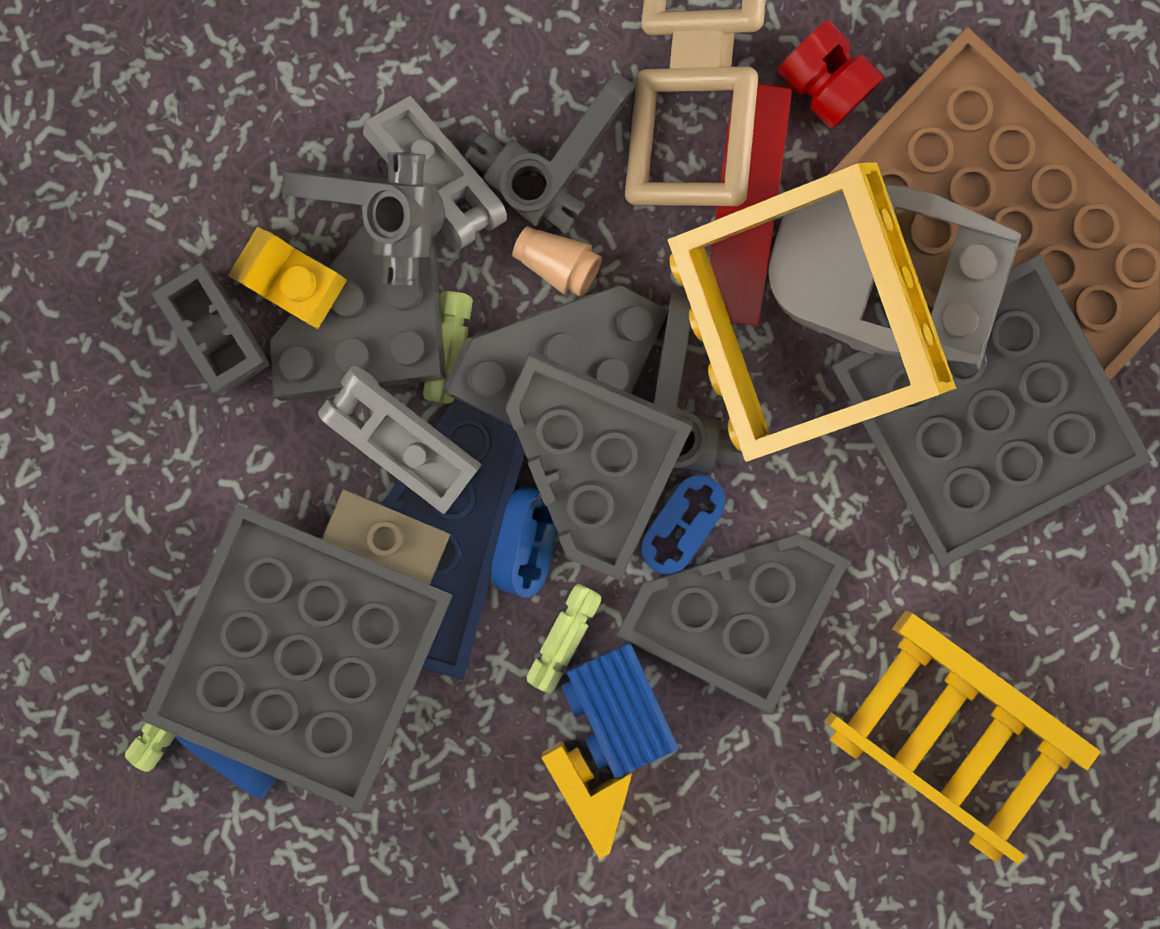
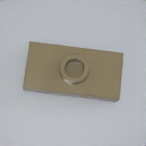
(386, 536)

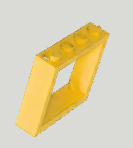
(892, 275)

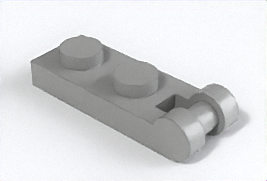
(410, 130)
(399, 440)

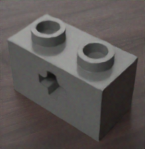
(211, 329)

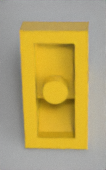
(287, 277)
(594, 809)

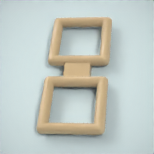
(698, 63)

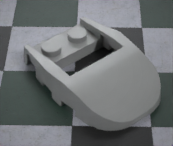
(826, 280)

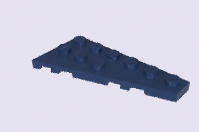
(473, 524)

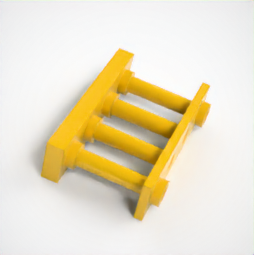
(1011, 716)

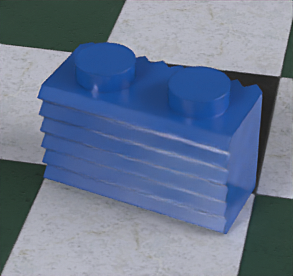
(620, 710)

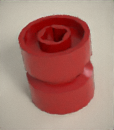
(829, 74)

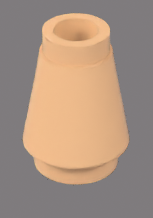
(558, 260)

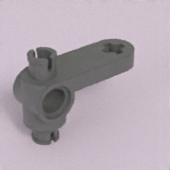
(505, 164)
(395, 235)
(708, 441)

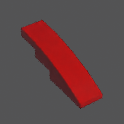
(743, 259)

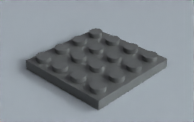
(1013, 435)
(298, 658)

